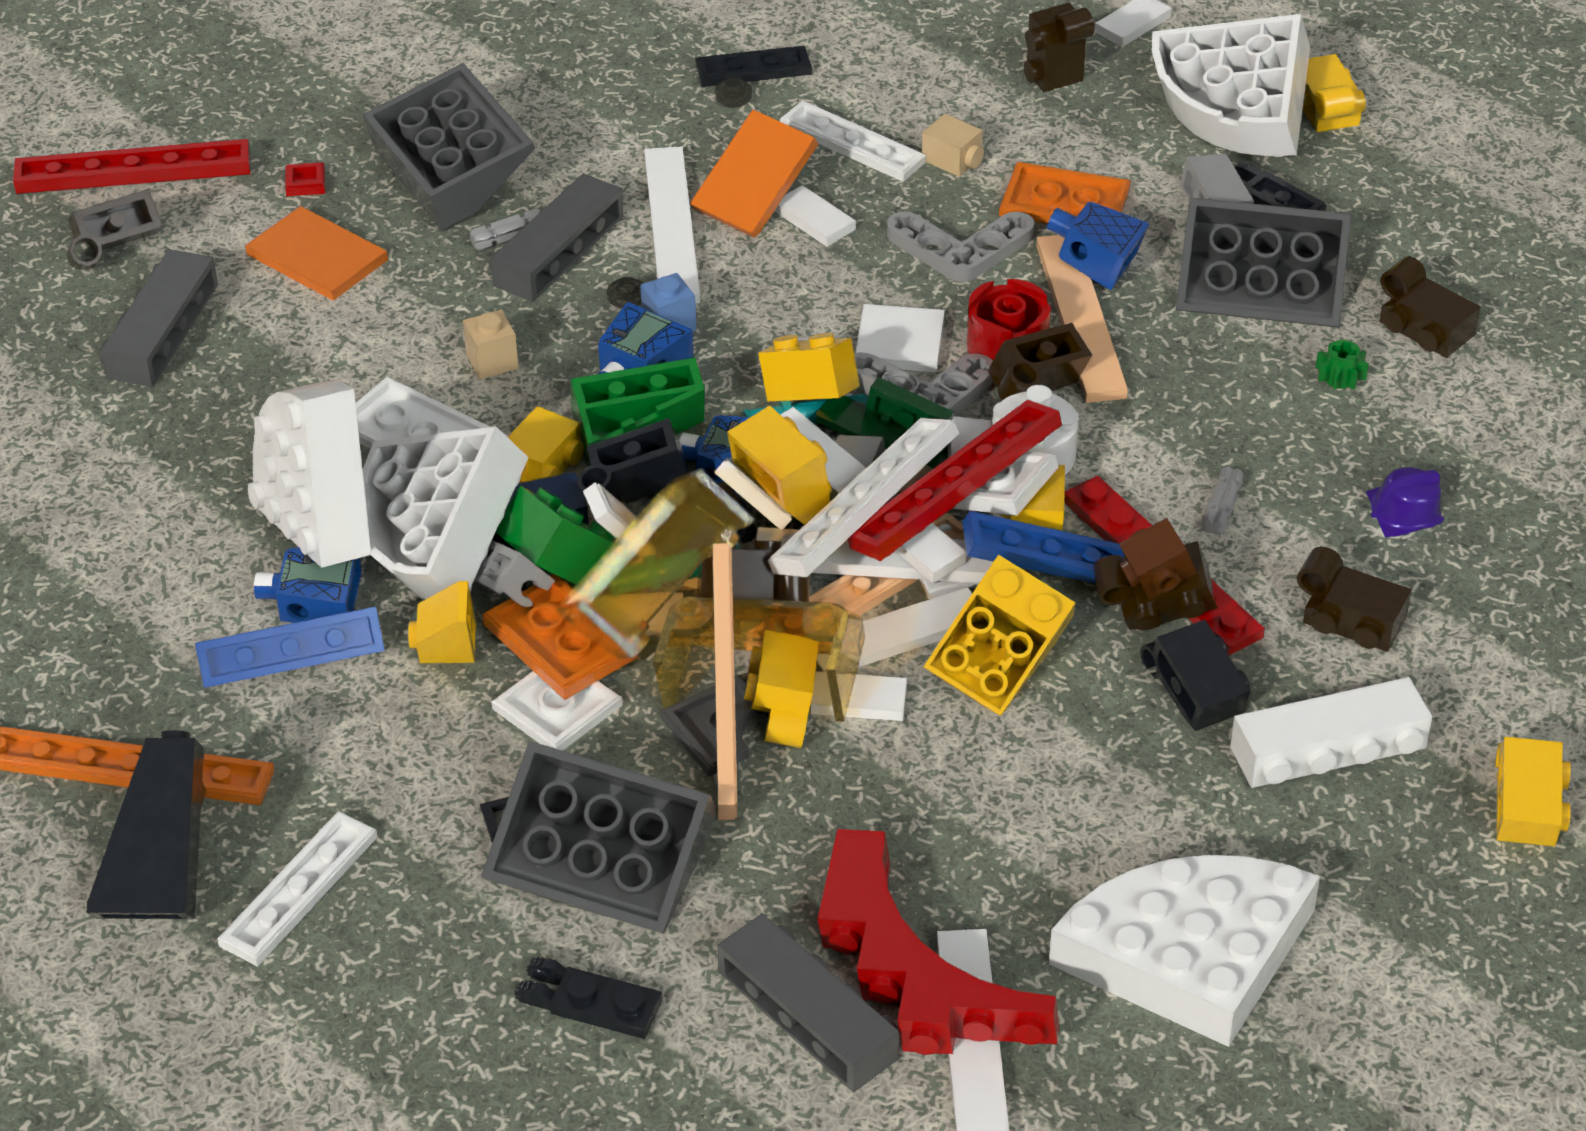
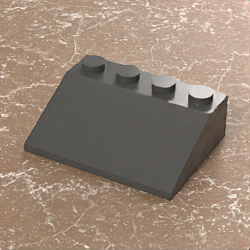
(448, 144)
(1264, 262)
(599, 837)

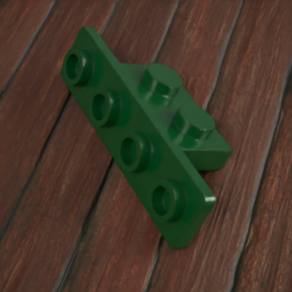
(887, 414)

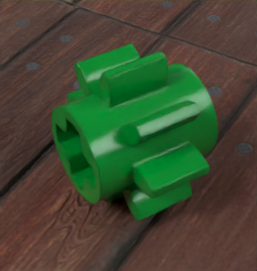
(1342, 365)

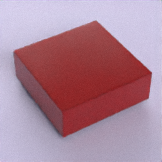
(305, 179)

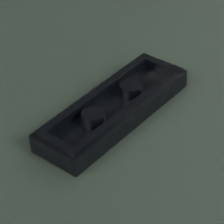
(754, 65)

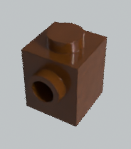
(1156, 559)

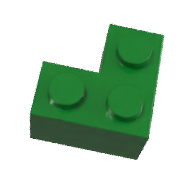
(553, 534)

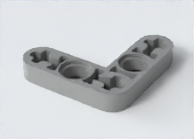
(959, 252)
(938, 390)

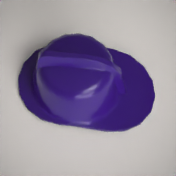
(1407, 501)

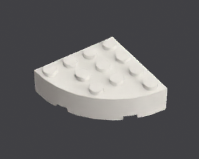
(1237, 81)
(312, 471)
(438, 503)
(1188, 936)

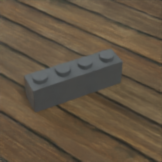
(557, 237)
(159, 318)
(809, 1001)

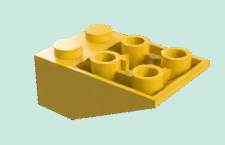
(782, 462)
(1001, 635)

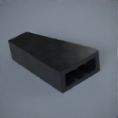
(155, 840)

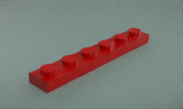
(131, 166)
(954, 479)
(1116, 522)

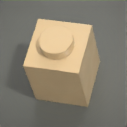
(953, 145)
(490, 344)

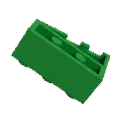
(636, 398)

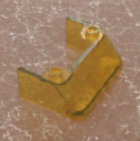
(652, 562)
(692, 624)

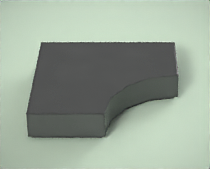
(695, 725)

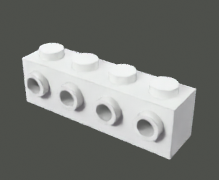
(1330, 732)

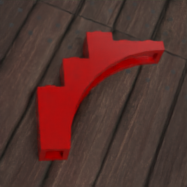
(897, 967)

